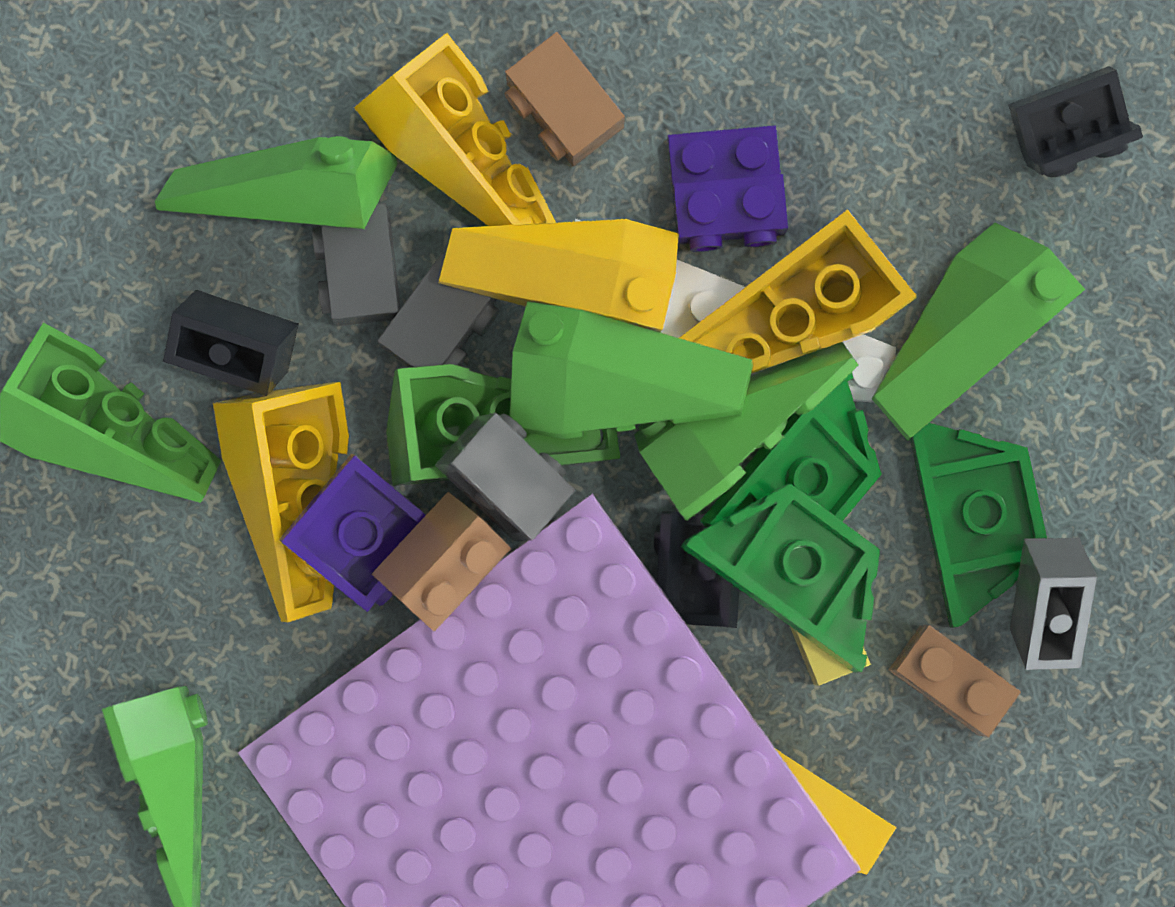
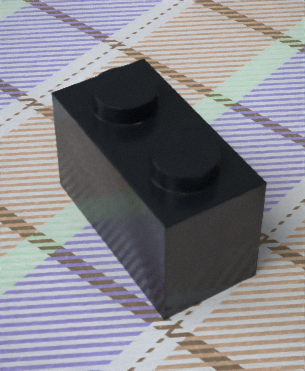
(230, 342)

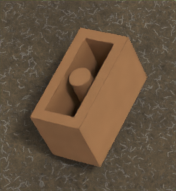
(563, 100)
(441, 561)
(954, 680)

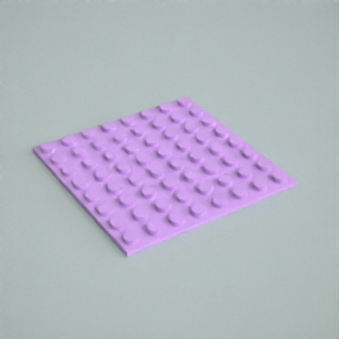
(547, 754)

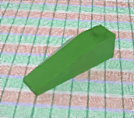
(299, 182)
(979, 314)
(601, 373)
(440, 402)
(76, 418)
(703, 457)
(162, 750)

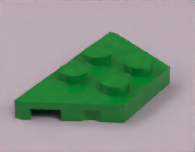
(819, 454)
(978, 513)
(798, 567)

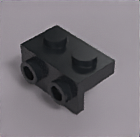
(1073, 123)
(688, 584)

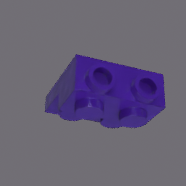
(727, 187)
(353, 530)

